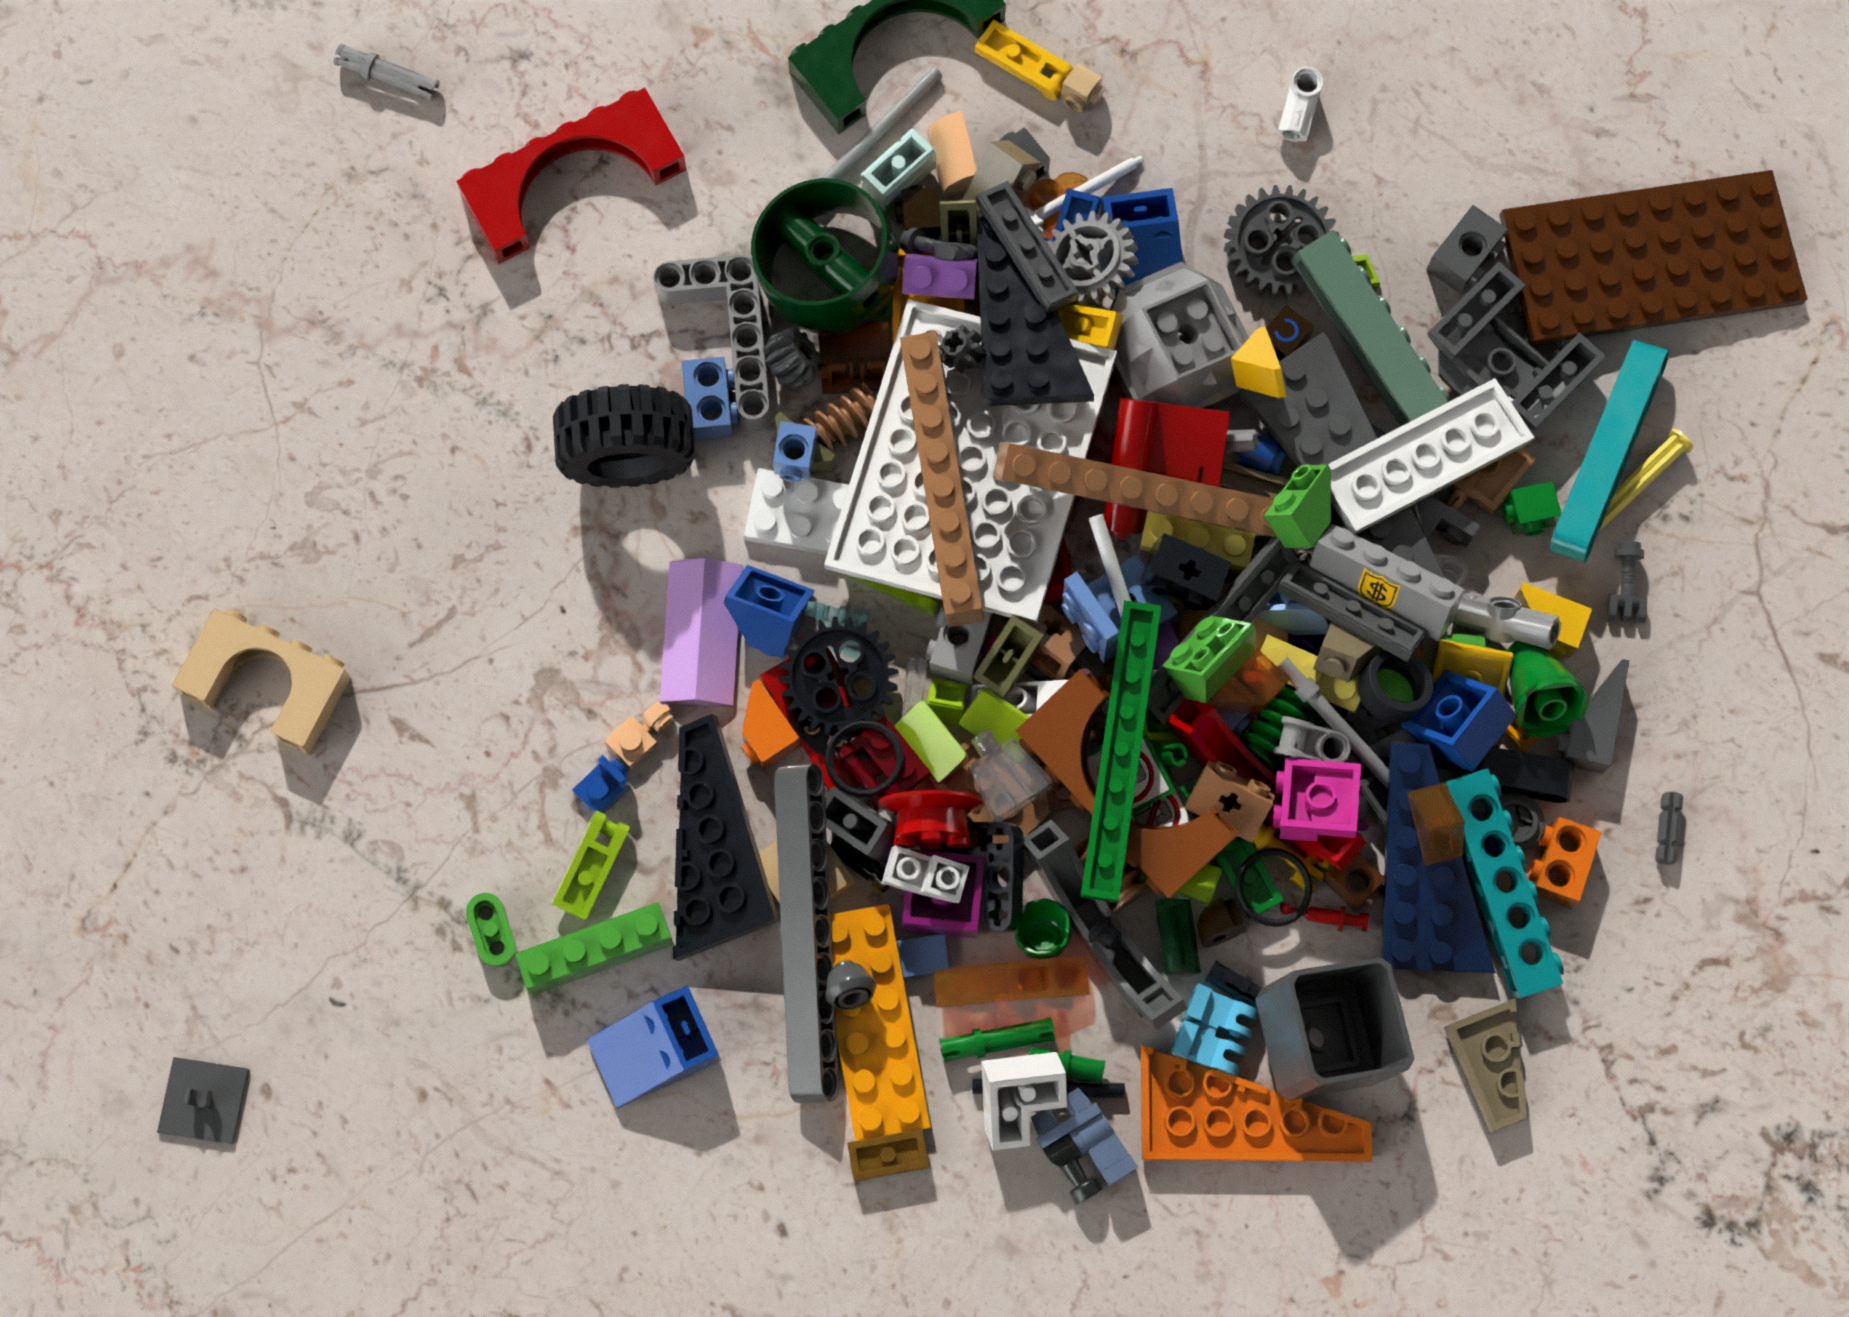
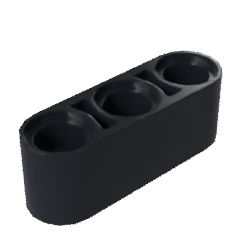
(1529, 774)

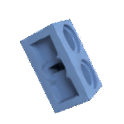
(710, 398)

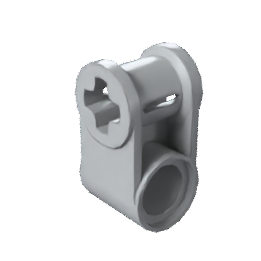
(1306, 741)

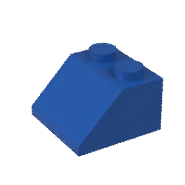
(1461, 720)

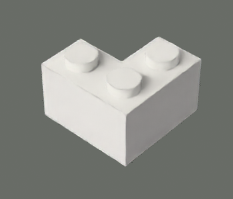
(1014, 1089)

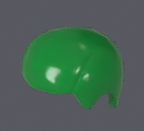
(1043, 929)

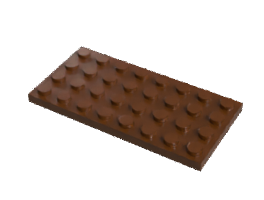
(1652, 257)

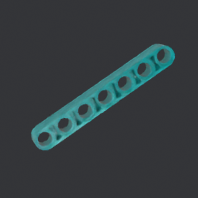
(1609, 451)

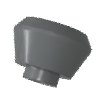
(849, 986)

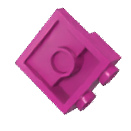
(1317, 799)

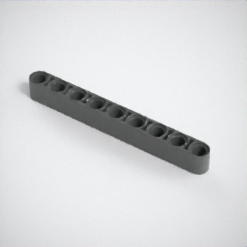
(806, 933)

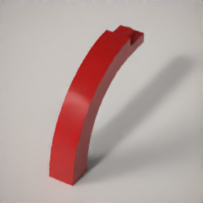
(1211, 739)

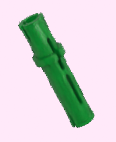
(998, 1039)

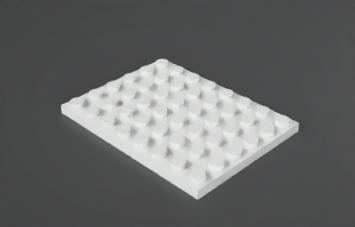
(1011, 525)

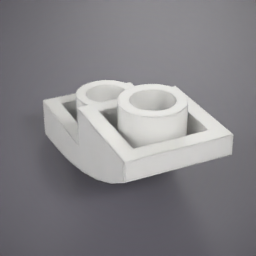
(925, 874)

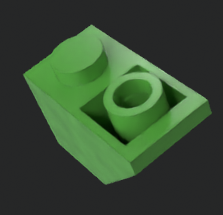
(1302, 507)

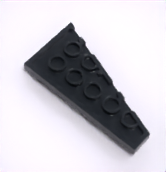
(1025, 348)
(717, 859)

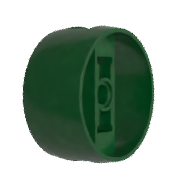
(791, 222)

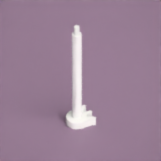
(1089, 187)

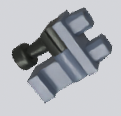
(1082, 1135)

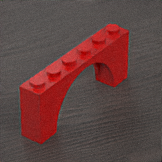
(626, 127)

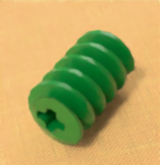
(1267, 731)

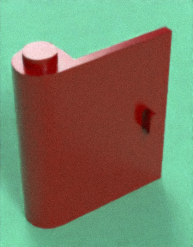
(1166, 442)

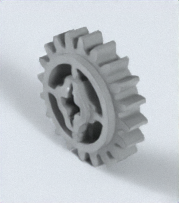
(1085, 239)

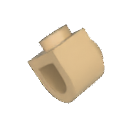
(1081, 88)

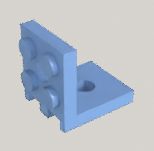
(1096, 610)

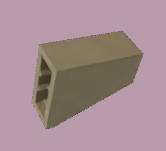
(1344, 653)

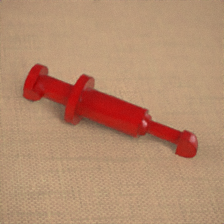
(1330, 916)

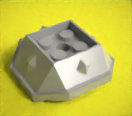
(1151, 356)

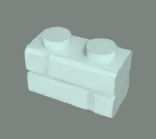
(898, 169)

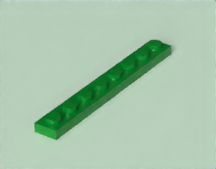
(1121, 752)

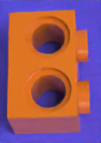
(1572, 865)

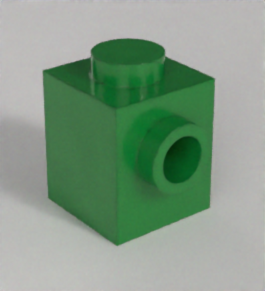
(1531, 509)

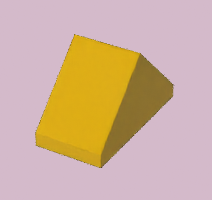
(1257, 366)

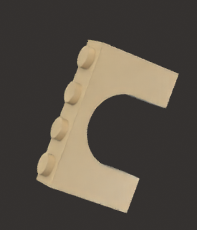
(230, 641)

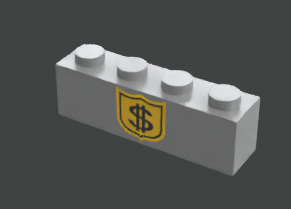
(1387, 580)

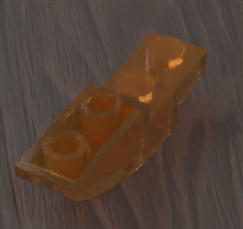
(1011, 982)

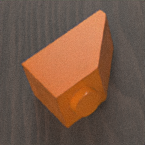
(766, 730)

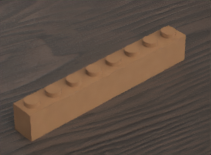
(941, 479)
(1132, 488)

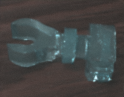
(827, 613)

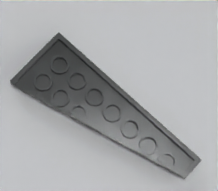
(1325, 422)

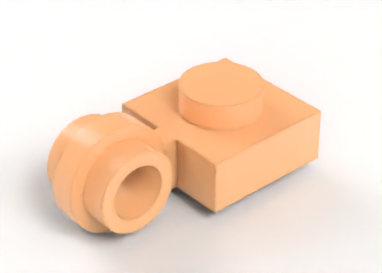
(632, 741)

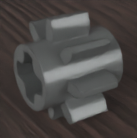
(962, 349)

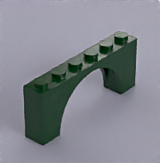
(826, 63)

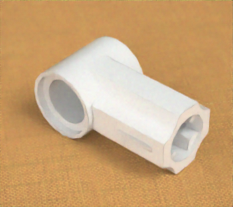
(1300, 105)

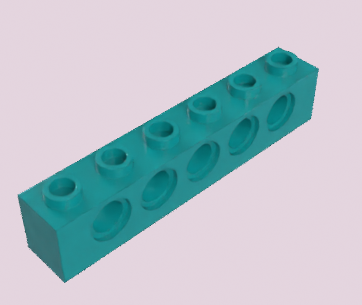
(1496, 905)

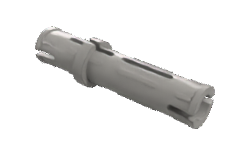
(372, 67)

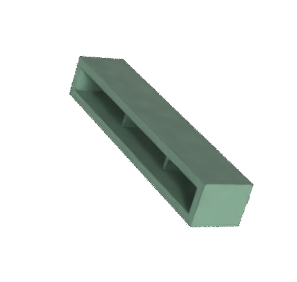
(1368, 328)

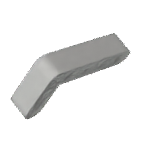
(741, 326)

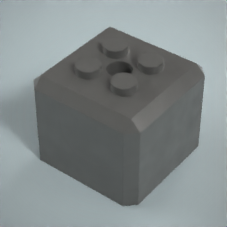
(1355, 1012)

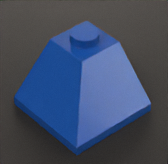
(767, 609)

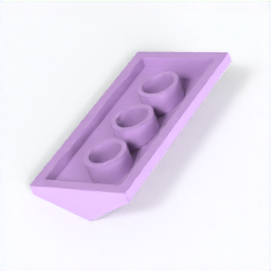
(699, 634)

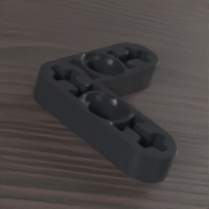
(996, 857)

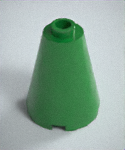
(1544, 691)

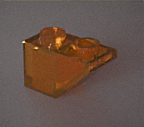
(1250, 686)

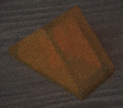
(1437, 823)

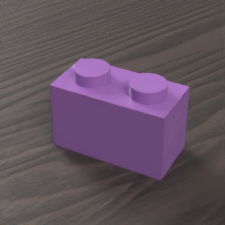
(939, 277)

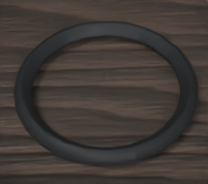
(874, 791)
(1240, 892)

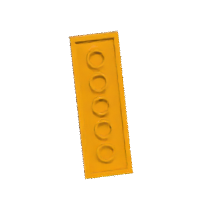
(877, 1037)

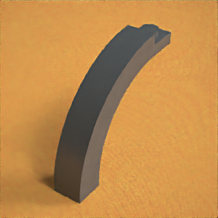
(1123, 963)

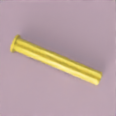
(1647, 472)

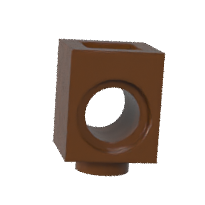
(1338, 882)

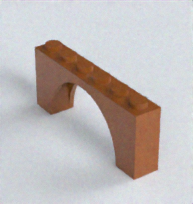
(1061, 738)

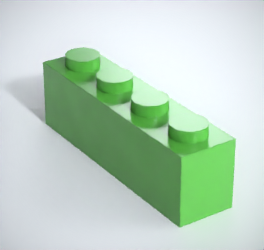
(594, 949)

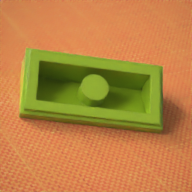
(993, 713)
(932, 741)

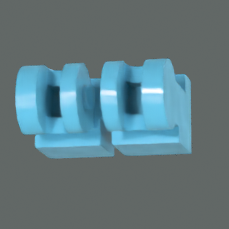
(1205, 1015)

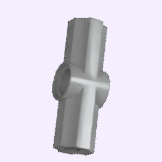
(1507, 621)

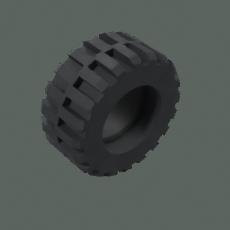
(623, 436)

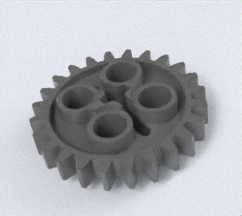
(1255, 223)

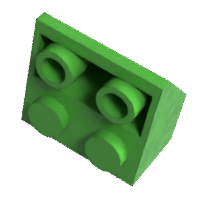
(1210, 656)

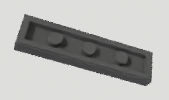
(1027, 247)
(1352, 611)

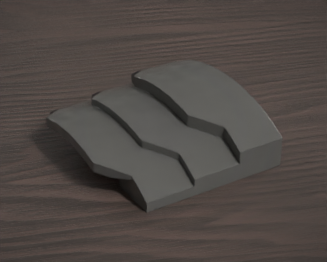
(1490, 340)

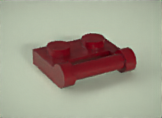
(883, 754)

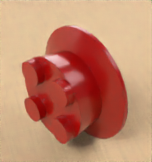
(931, 818)

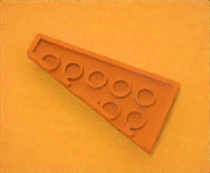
(1221, 1117)

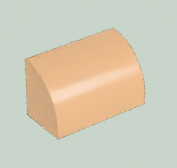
(953, 154)

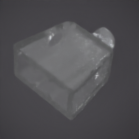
(1007, 776)

